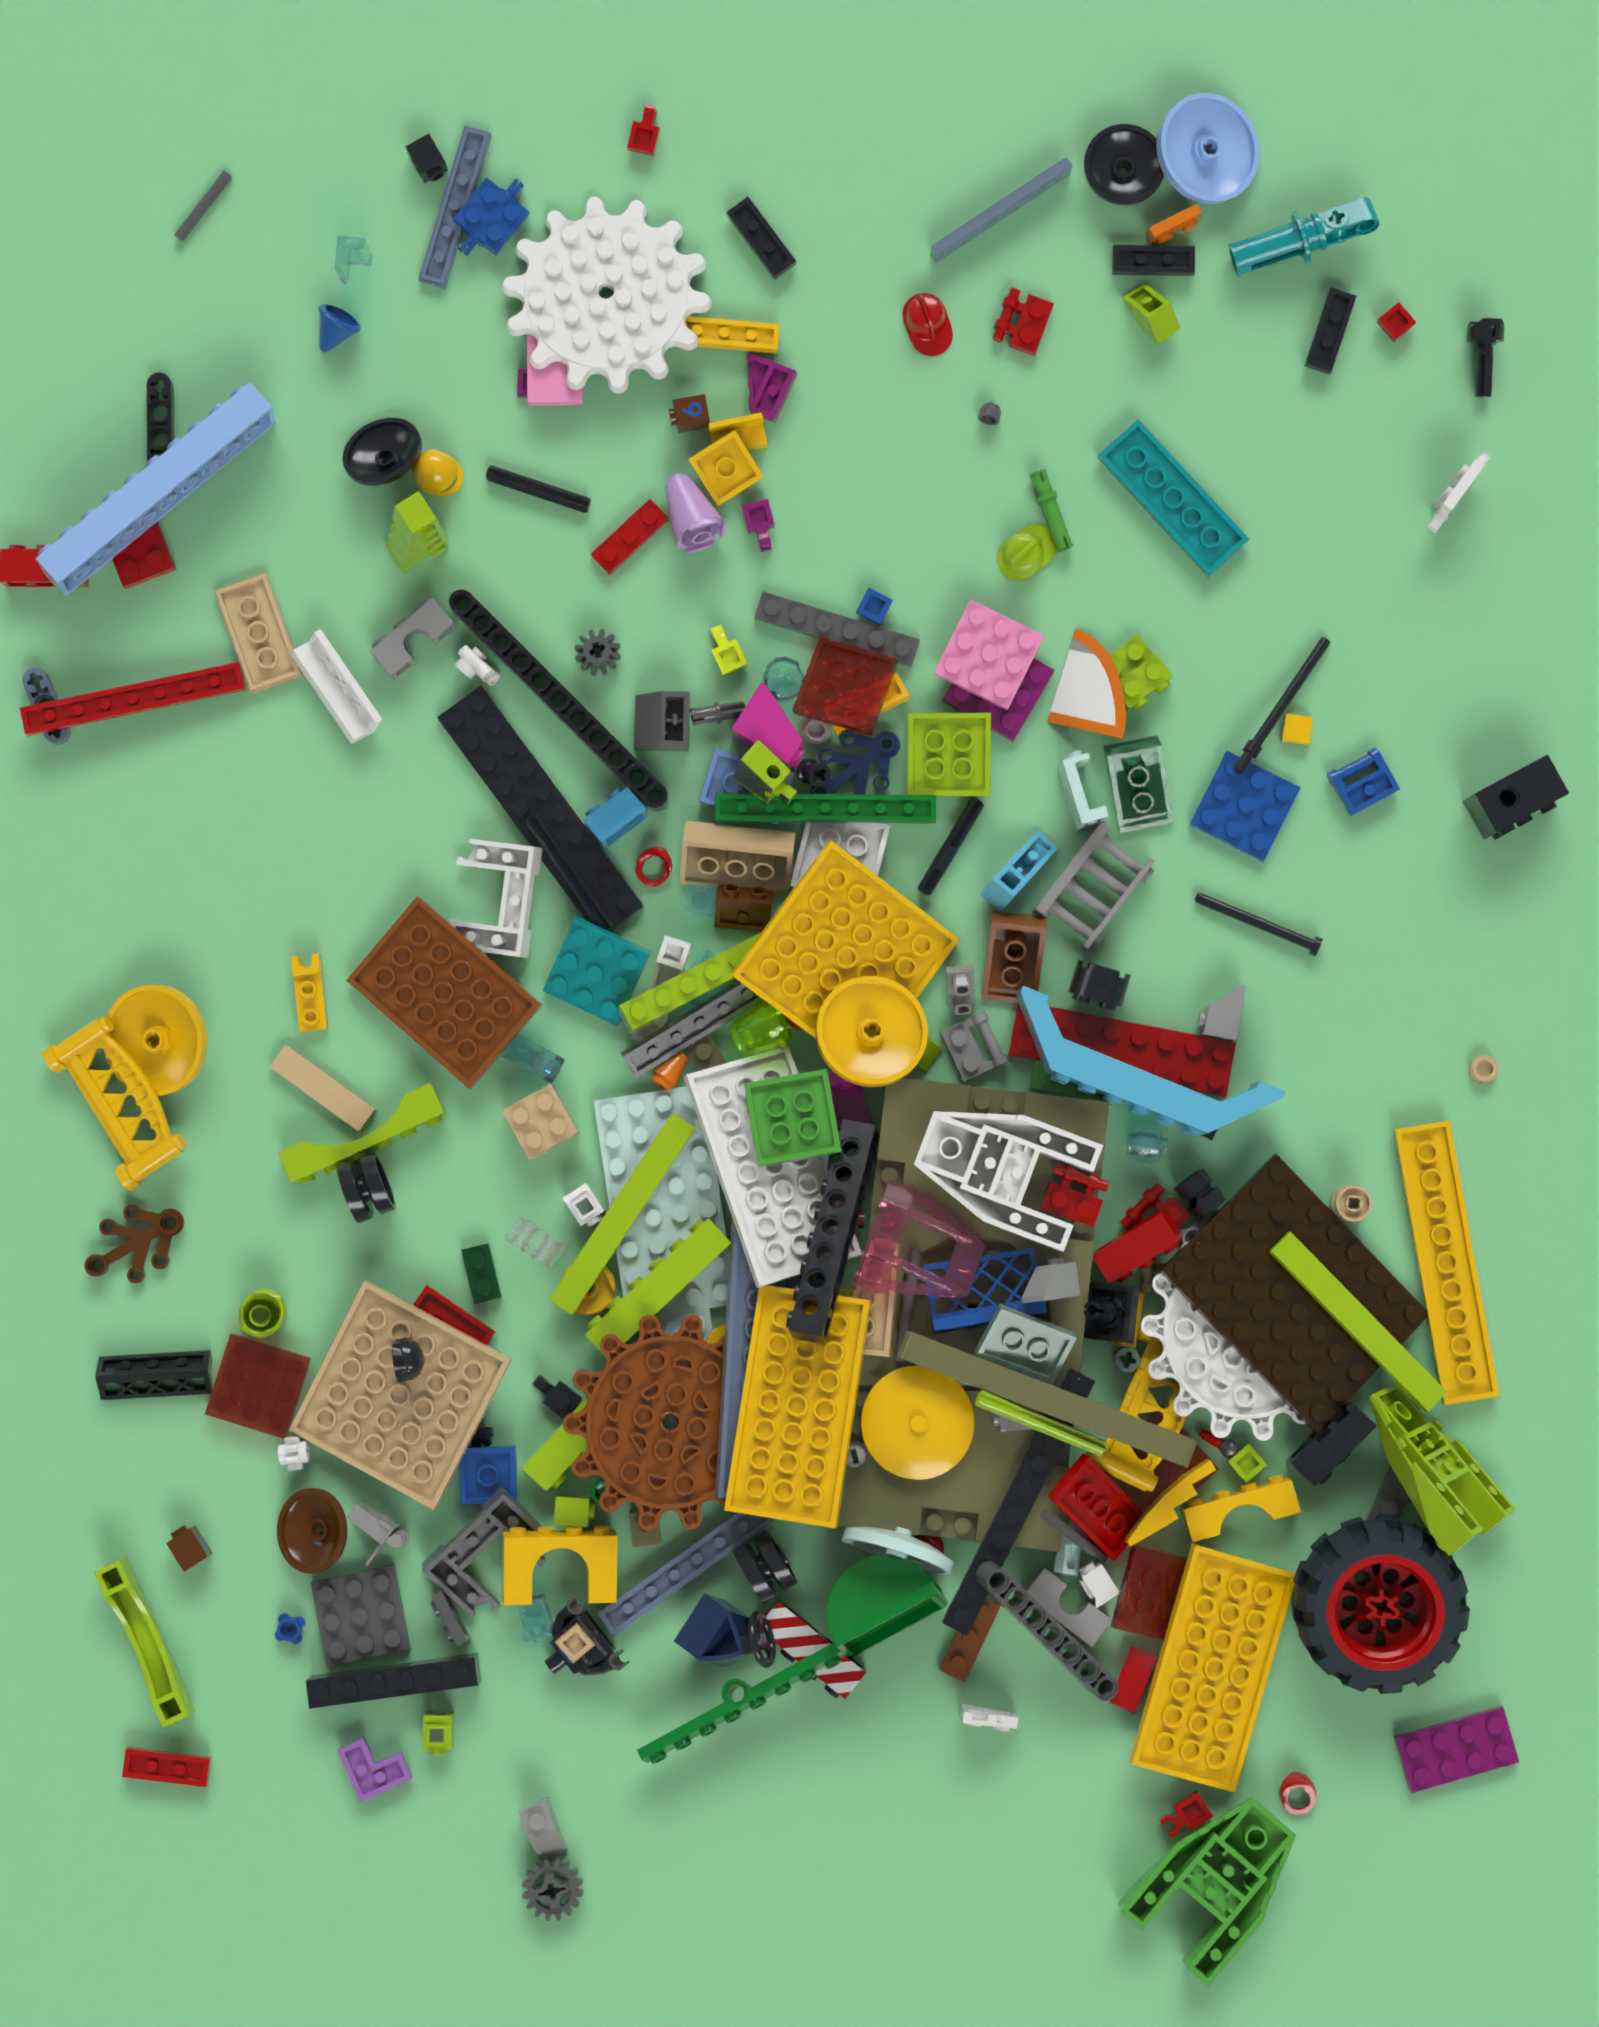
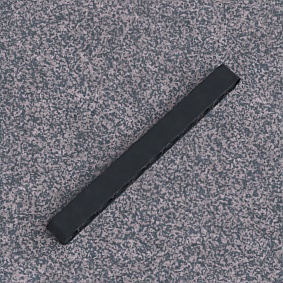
(549, 691)

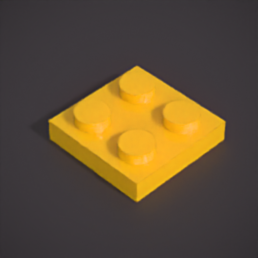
(726, 467)

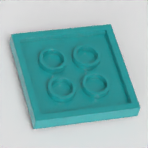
(596, 970)

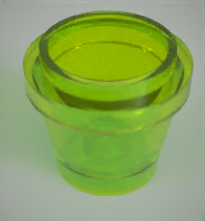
(760, 1030)

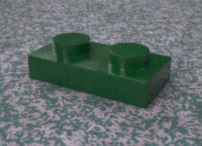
(481, 1273)

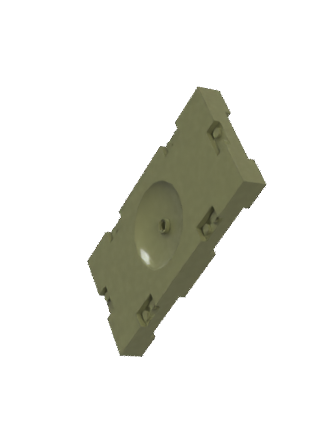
(969, 1494)

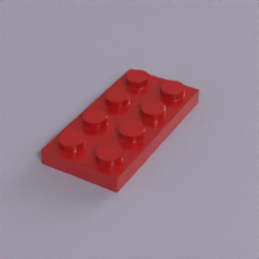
(1096, 1505)

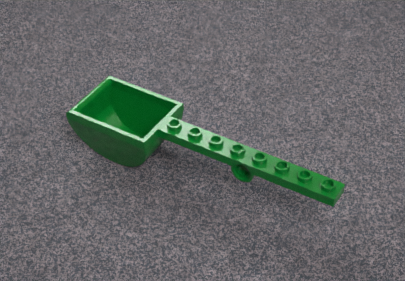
(863, 1609)

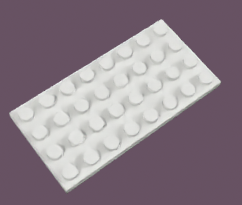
(768, 1203)

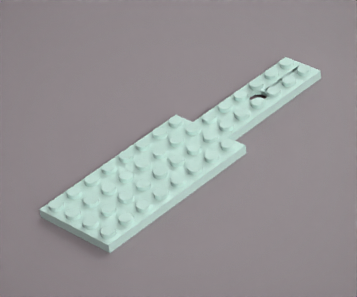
(684, 1196)

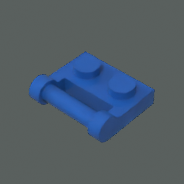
(1368, 789)

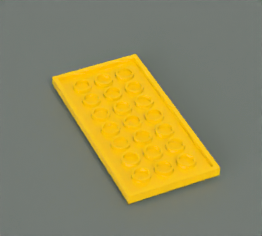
(796, 1413)
(1212, 1668)

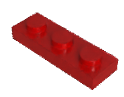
(629, 537)
(166, 1767)

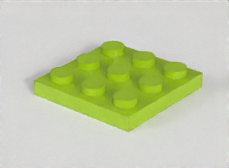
(949, 754)

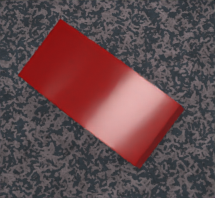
(1133, 1679)

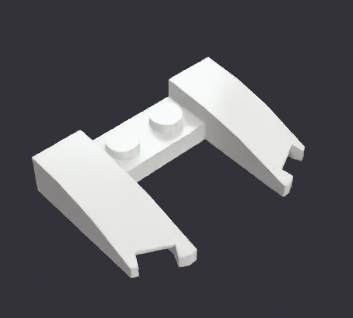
(520, 867)

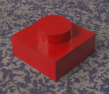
(1396, 322)

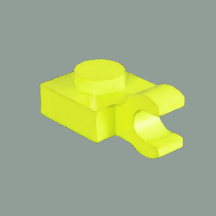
(727, 654)

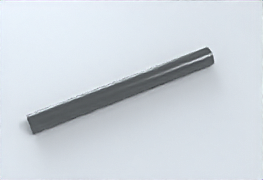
(908, 1302)
(1073, 1535)

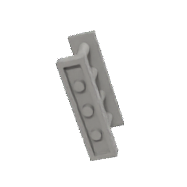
(1067, 883)

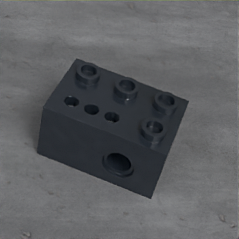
(1523, 793)

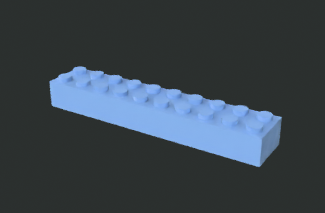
(156, 489)

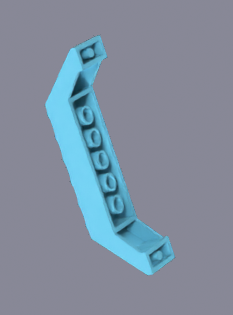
(1129, 1085)

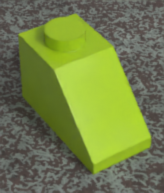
(1152, 313)

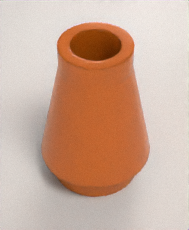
(669, 1071)

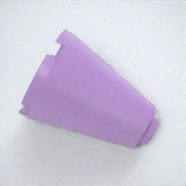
(692, 515)

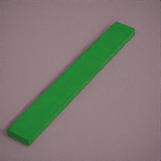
(826, 808)

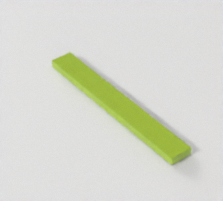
(622, 1214)
(1357, 1321)

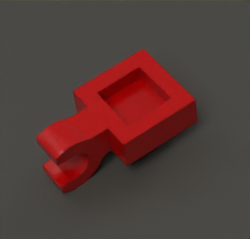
(644, 134)

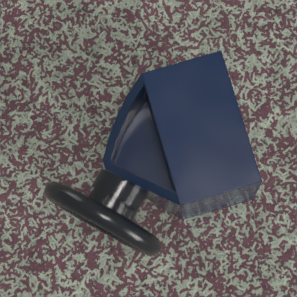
(725, 1635)

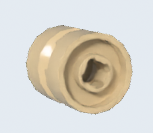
(1350, 1203)

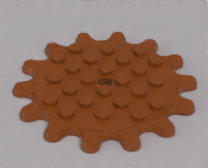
(625, 1425)

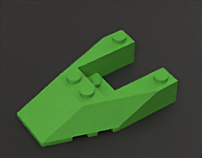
(1226, 1868)

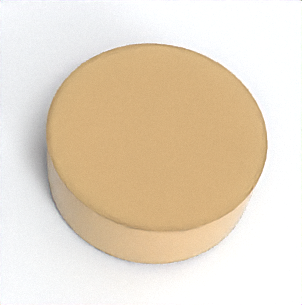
(1483, 1069)

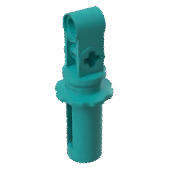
(1304, 236)

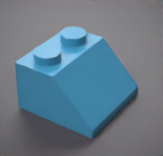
(615, 817)

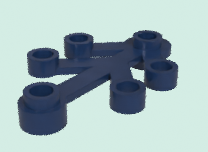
(860, 764)

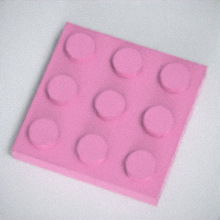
(988, 654)

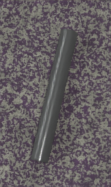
(203, 206)

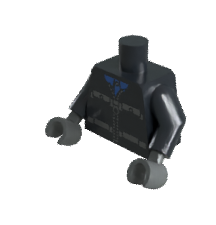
(594, 1661)

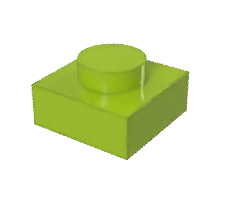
(1247, 1463)

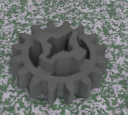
(540, 1891)

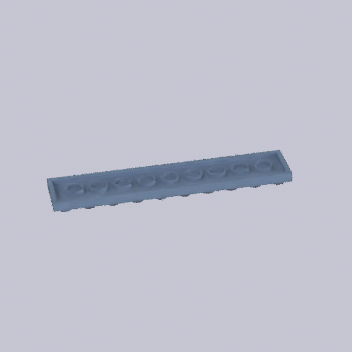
(738, 1330)

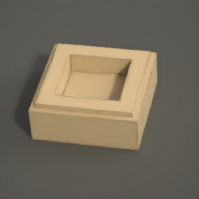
(575, 1643)

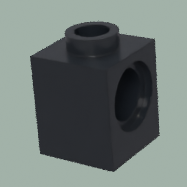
(427, 159)

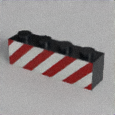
(802, 1639)

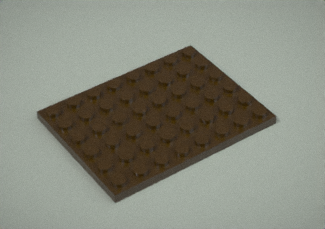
(1268, 1313)

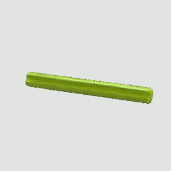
(1040, 1423)

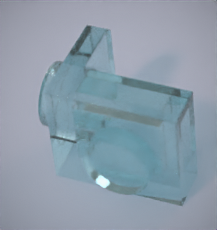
(536, 1619)

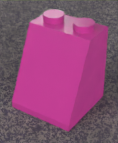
(768, 723)

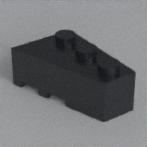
(1332, 1444)

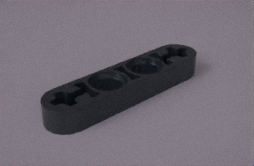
(159, 426)

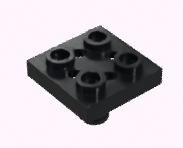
(1106, 1313)

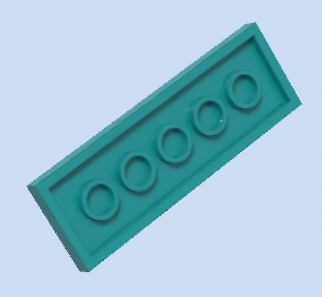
(1173, 498)

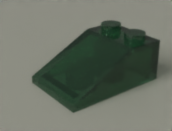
(1139, 784)

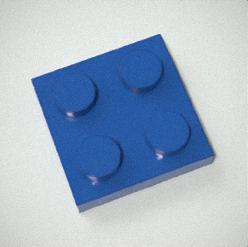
(485, 1471)

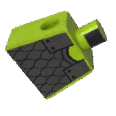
(764, 774)

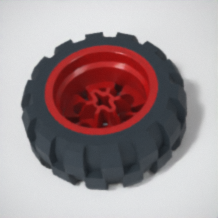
(1409, 1649)

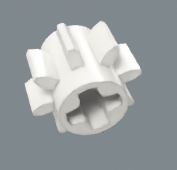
(293, 1453)

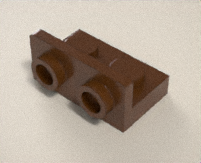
(743, 908)

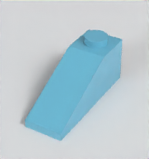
(1019, 871)

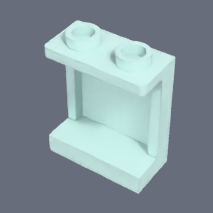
(1074, 792)

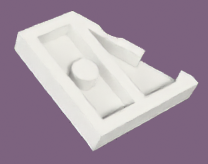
(984, 1716)

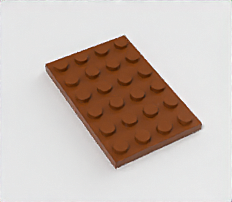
(444, 992)

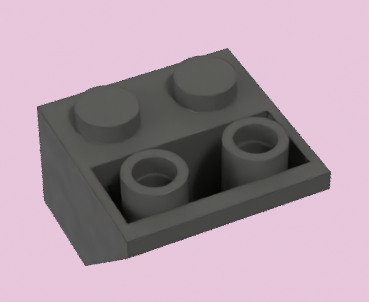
(662, 721)

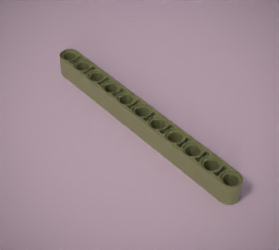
(1046, 1398)

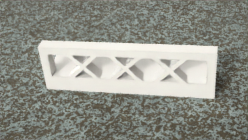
(336, 687)

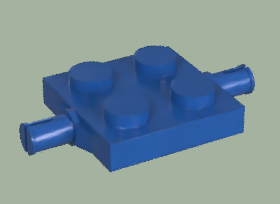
(491, 216)

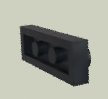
(761, 238)
(1153, 260)
(1330, 330)

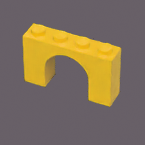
(524, 1548)

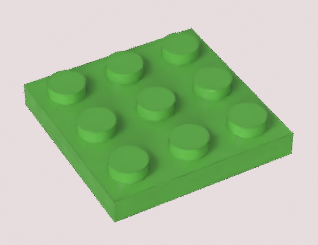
(792, 1118)

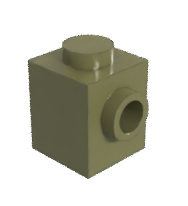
(642, 1537)

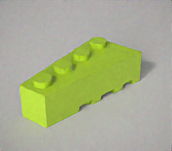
(414, 533)

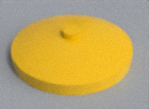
(871, 1031)
(161, 1034)
(917, 1422)

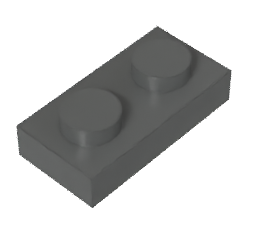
(444, 1607)

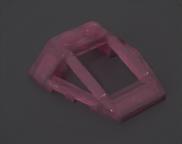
(885, 1236)

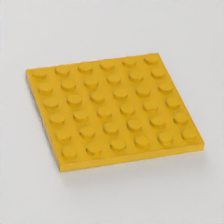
(840, 928)

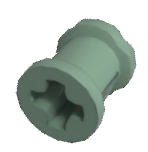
(1129, 1366)

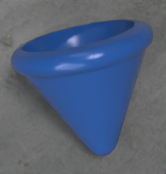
(335, 326)

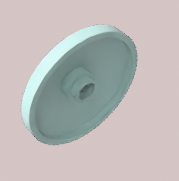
(900, 1544)

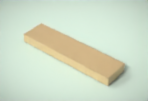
(322, 1088)

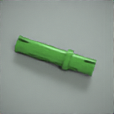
(1047, 499)

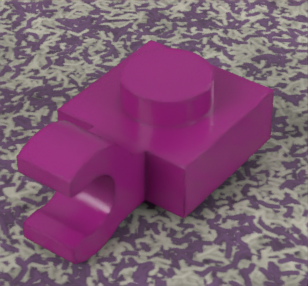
(759, 519)

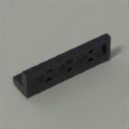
(152, 1370)

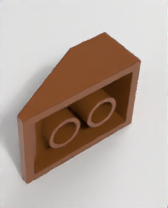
(1013, 955)

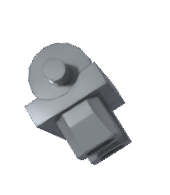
(960, 988)

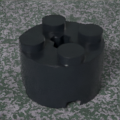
(1099, 984)

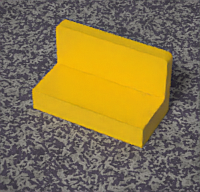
(748, 427)

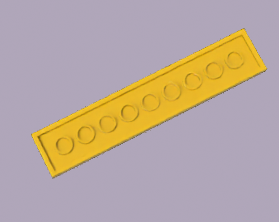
(1446, 1262)

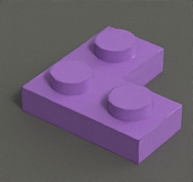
(371, 1776)

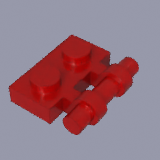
(1031, 324)
(1150, 1197)
(1071, 1203)

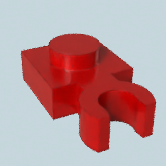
(1190, 1812)

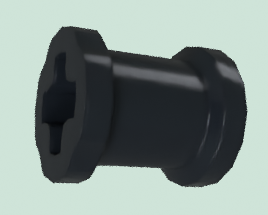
(813, 772)

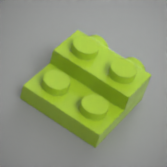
(1139, 672)

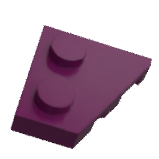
(768, 386)

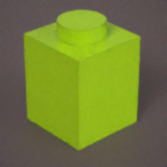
(574, 1510)

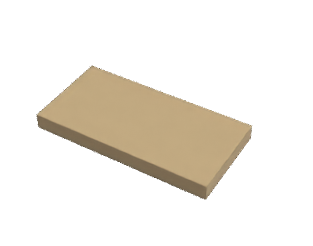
(258, 632)

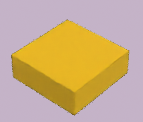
(1297, 729)

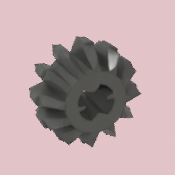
(588, 649)

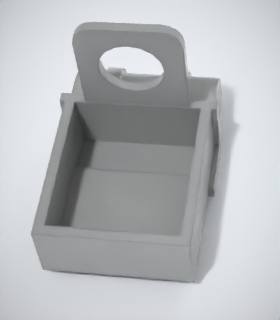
(379, 1527)

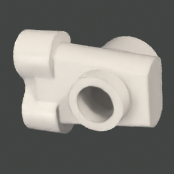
(473, 663)

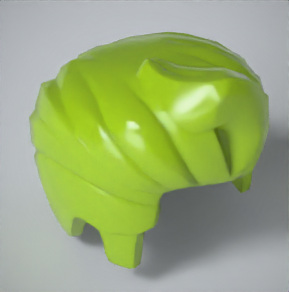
(262, 1313)

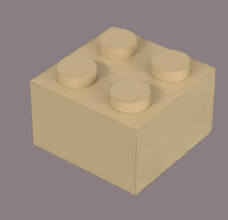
(540, 1121)

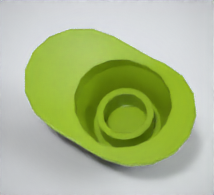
(1026, 552)

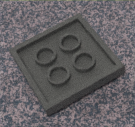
(360, 1615)

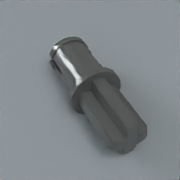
(716, 712)

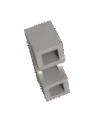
(427, 620)
(1085, 1623)

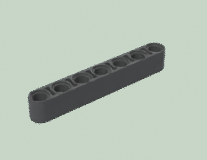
(1038, 1623)

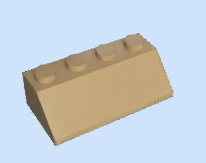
(736, 856)

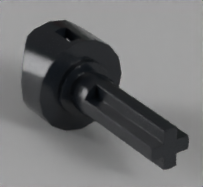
(1485, 334)

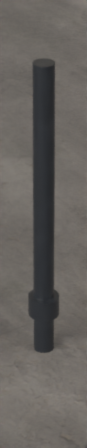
(1253, 747)

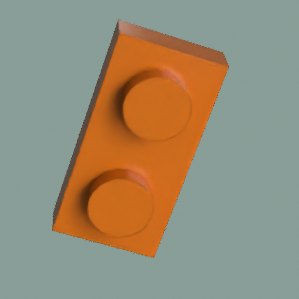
(1164, 230)

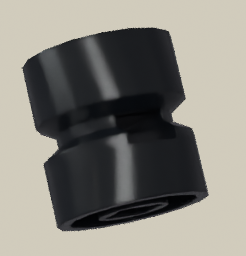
(1199, 1194)

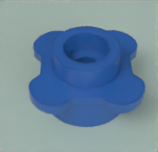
(282, 1631)

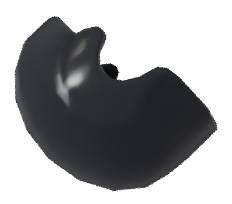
(407, 1359)

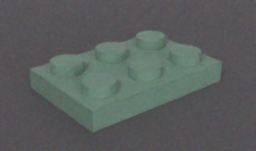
(1025, 1344)

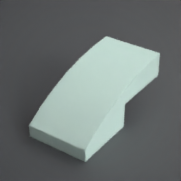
(1068, 1558)

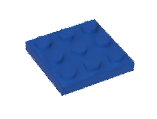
(1244, 807)

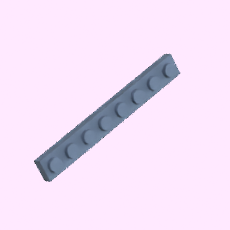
(681, 1570)

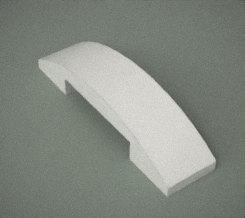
(669, 964)

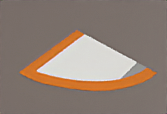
(1089, 690)

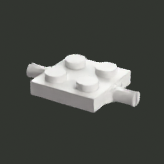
(1451, 496)

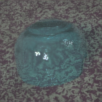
(783, 678)

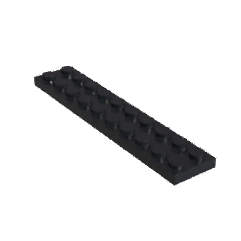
(526, 791)

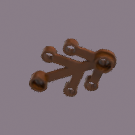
(139, 1241)

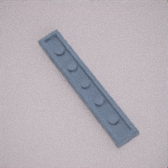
(459, 189)
(1001, 210)

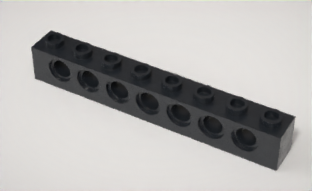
(816, 1326)

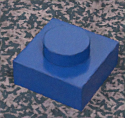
(874, 606)

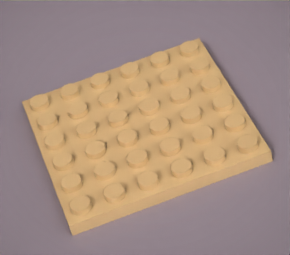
(395, 1430)

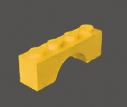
(1205, 1517)

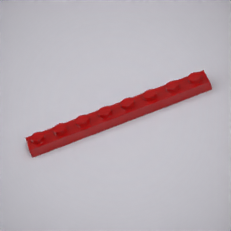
(132, 699)

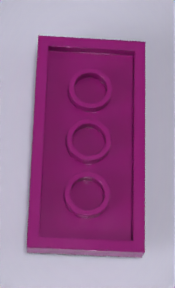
(1456, 1749)

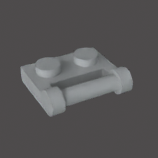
(966, 1051)

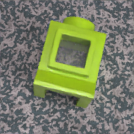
(438, 1732)

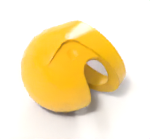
(437, 472)

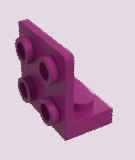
(848, 1100)

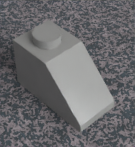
(1223, 1016)
(1052, 1281)
(542, 1828)

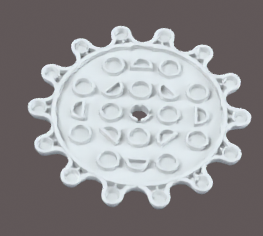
(616, 332)
(1209, 1369)

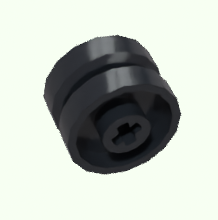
(367, 1188)
(767, 1565)

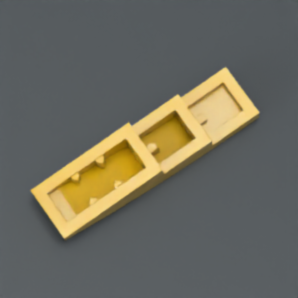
(1161, 1511)

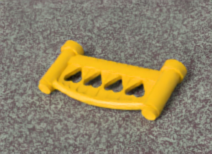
(77, 1055)
(1120, 1458)

